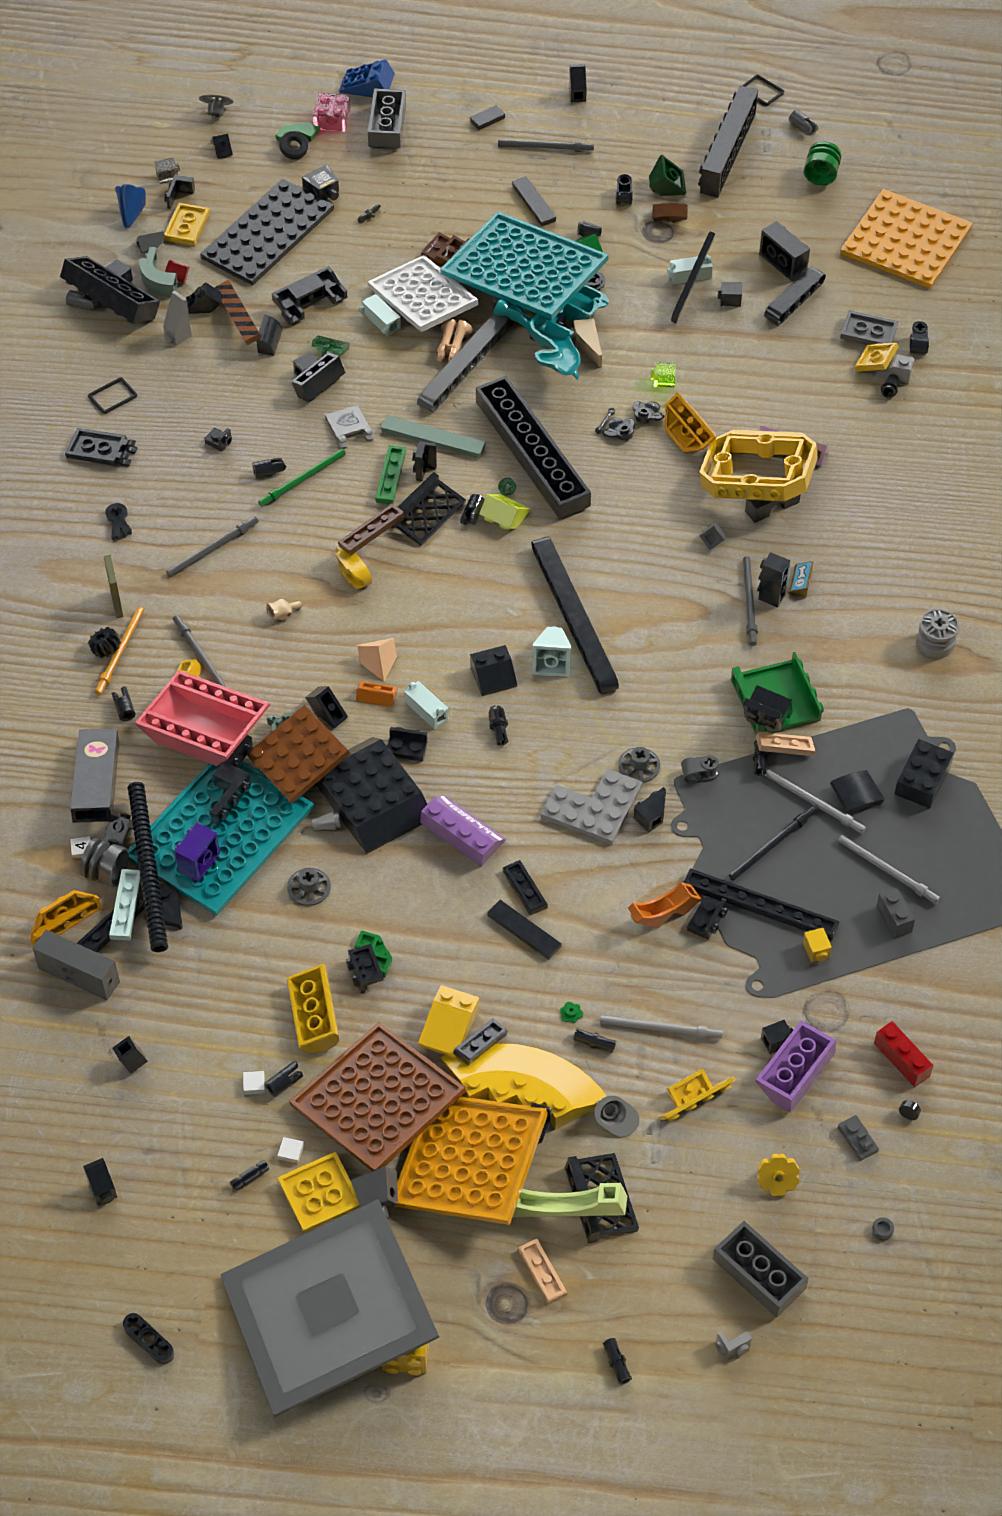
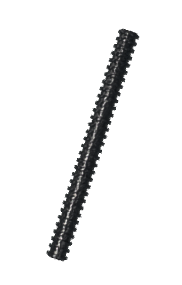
(147, 867)

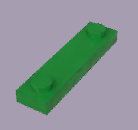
(390, 474)

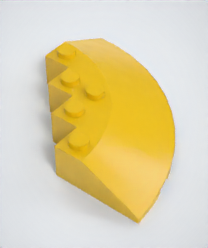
(526, 1076)

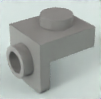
(738, 1345)

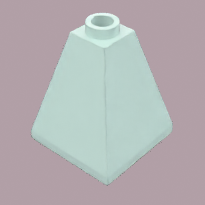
(551, 653)

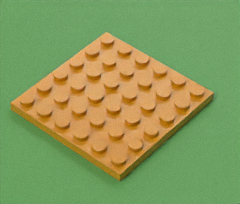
(906, 238)
(472, 1160)

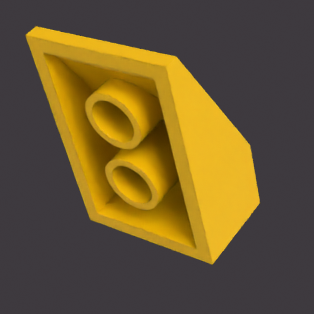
(449, 1020)

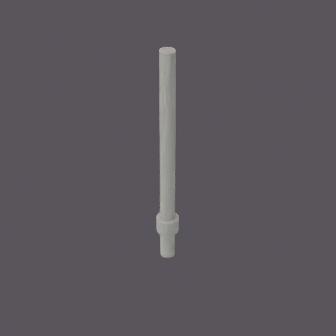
(846, 820)
(920, 889)
(701, 1032)

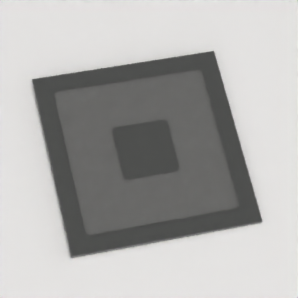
(328, 1307)

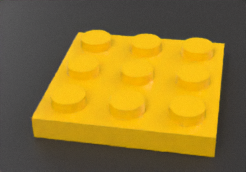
(319, 1192)

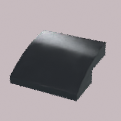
(857, 791)

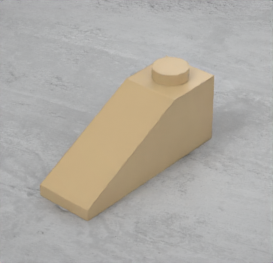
(587, 339)

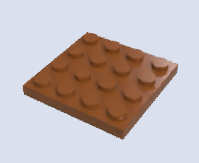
(298, 754)

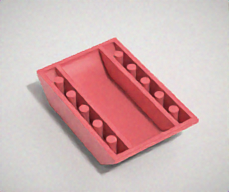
(200, 718)

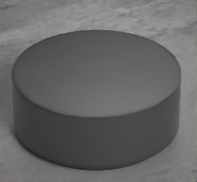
(882, 1229)

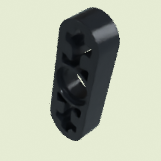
(145, 1329)

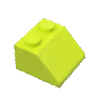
(503, 511)

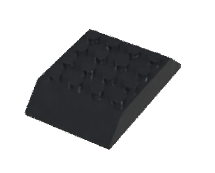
(373, 795)

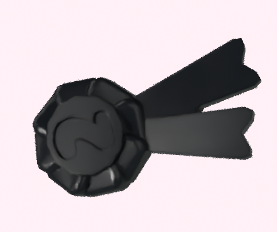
(117, 513)

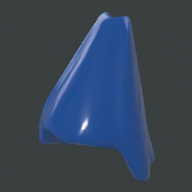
(131, 202)

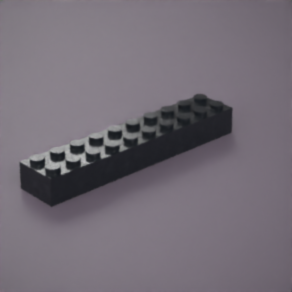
(533, 447)

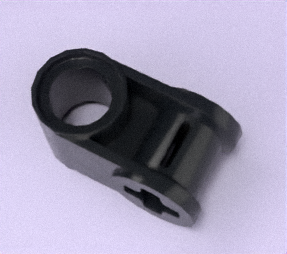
(624, 190)
(919, 338)

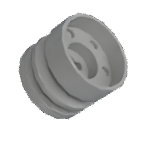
(937, 633)

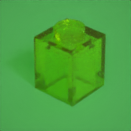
(664, 374)

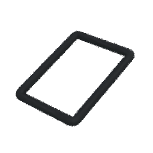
(771, 84)
(108, 385)

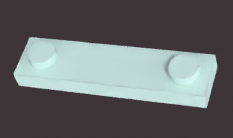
(125, 905)

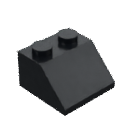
(493, 670)

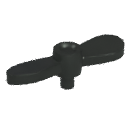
(368, 213)

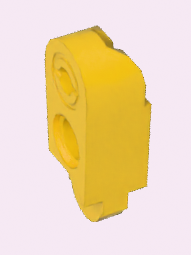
(353, 569)

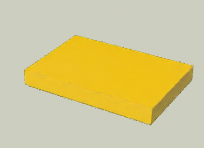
(186, 224)

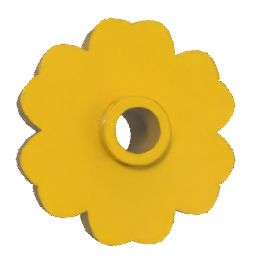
(778, 1174)

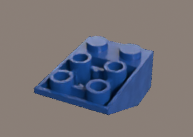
(366, 78)

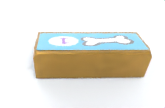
(801, 578)

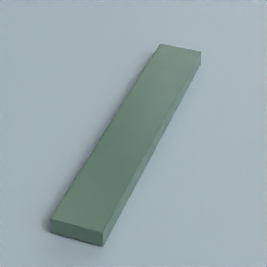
(430, 434)

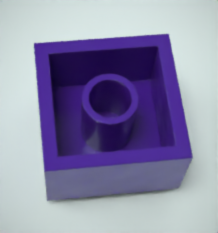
(197, 852)

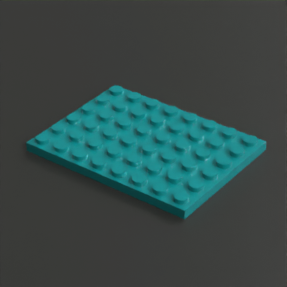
(524, 264)
(245, 838)

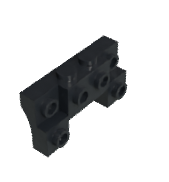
(307, 291)

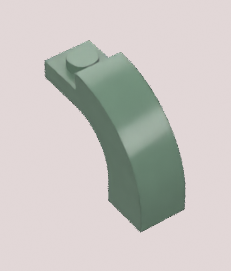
(156, 281)

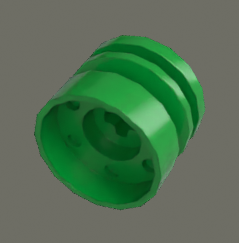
(822, 163)

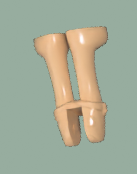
(448, 328)

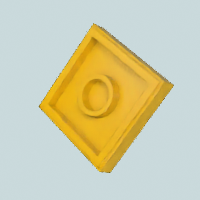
(876, 357)

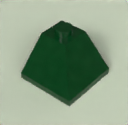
(667, 178)

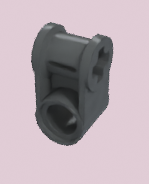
(697, 768)

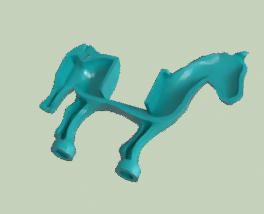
(550, 335)

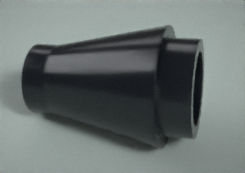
(586, 229)
(890, 386)

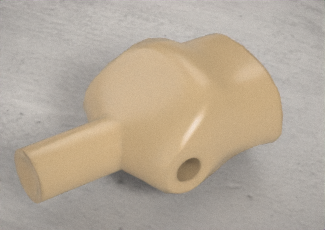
(281, 609)

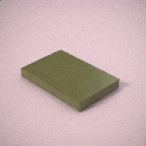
(113, 586)

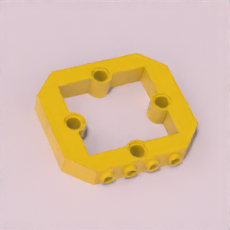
(799, 467)

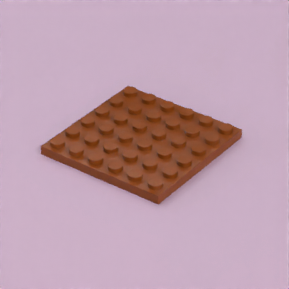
(377, 1097)

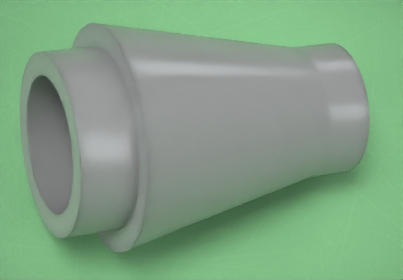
(330, 821)

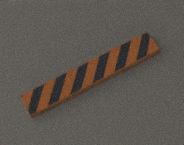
(238, 313)

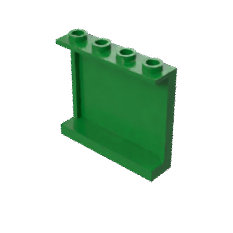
(787, 680)

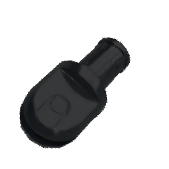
(498, 724)

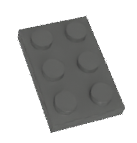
(868, 329)

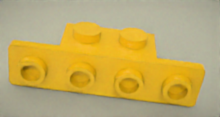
(691, 1090)

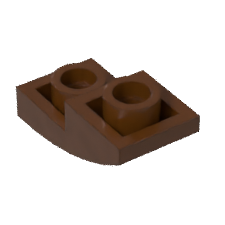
(671, 211)

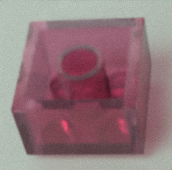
(332, 111)

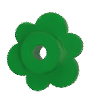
(571, 1016)

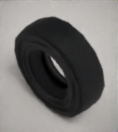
(293, 136)

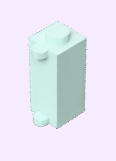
(680, 269)
(381, 315)
(426, 704)

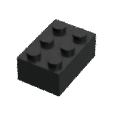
(784, 251)
(924, 773)

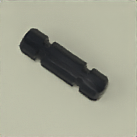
(249, 1175)

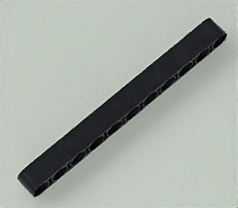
(575, 615)

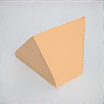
(378, 657)

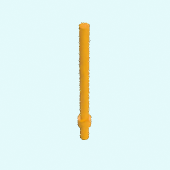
(106, 677)

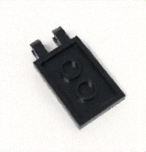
(100, 447)

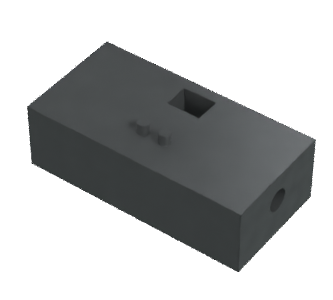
(76, 964)

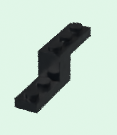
(231, 780)

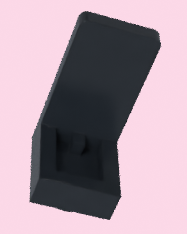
(118, 829)

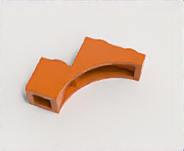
(657, 911)

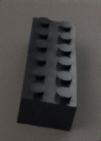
(109, 289)

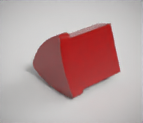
(180, 270)

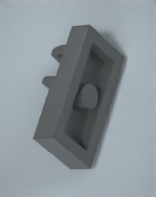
(858, 1137)

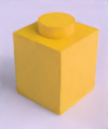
(817, 945)

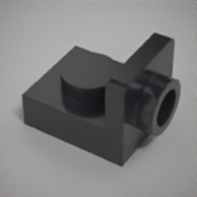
(218, 438)

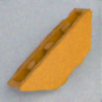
(687, 426)
(64, 914)

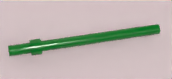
(275, 493)

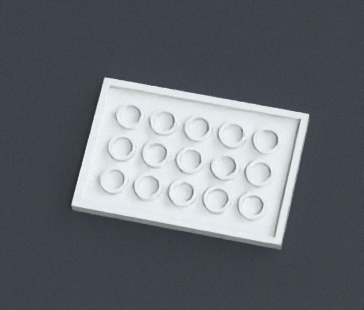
(422, 293)

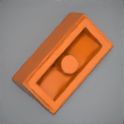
(376, 694)

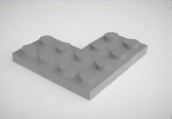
(595, 816)

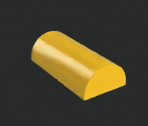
(313, 1010)

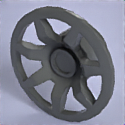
(215, 106)
(639, 761)
(309, 883)

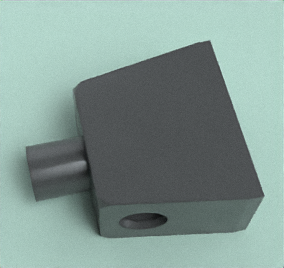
(376, 1185)

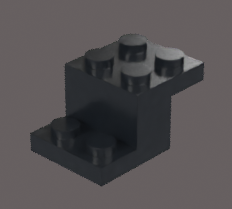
(767, 708)

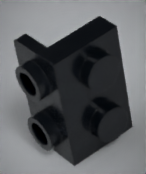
(424, 458)

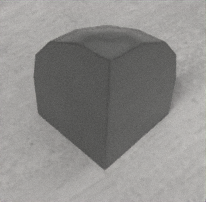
(149, 240)

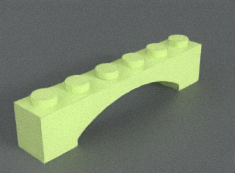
(599, 1201)

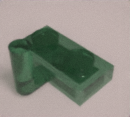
(327, 344)

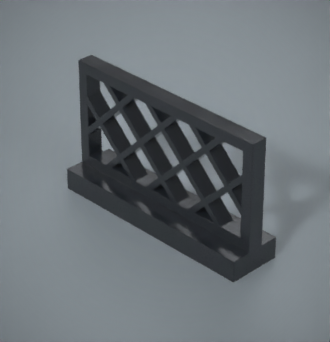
(417, 497)
(578, 1183)

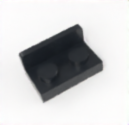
(408, 743)
(707, 917)
(364, 966)

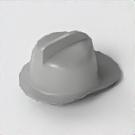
(616, 1115)

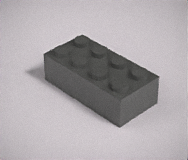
(387, 118)
(760, 1269)

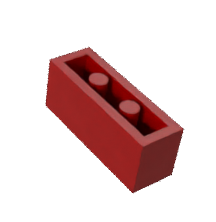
(903, 1054)

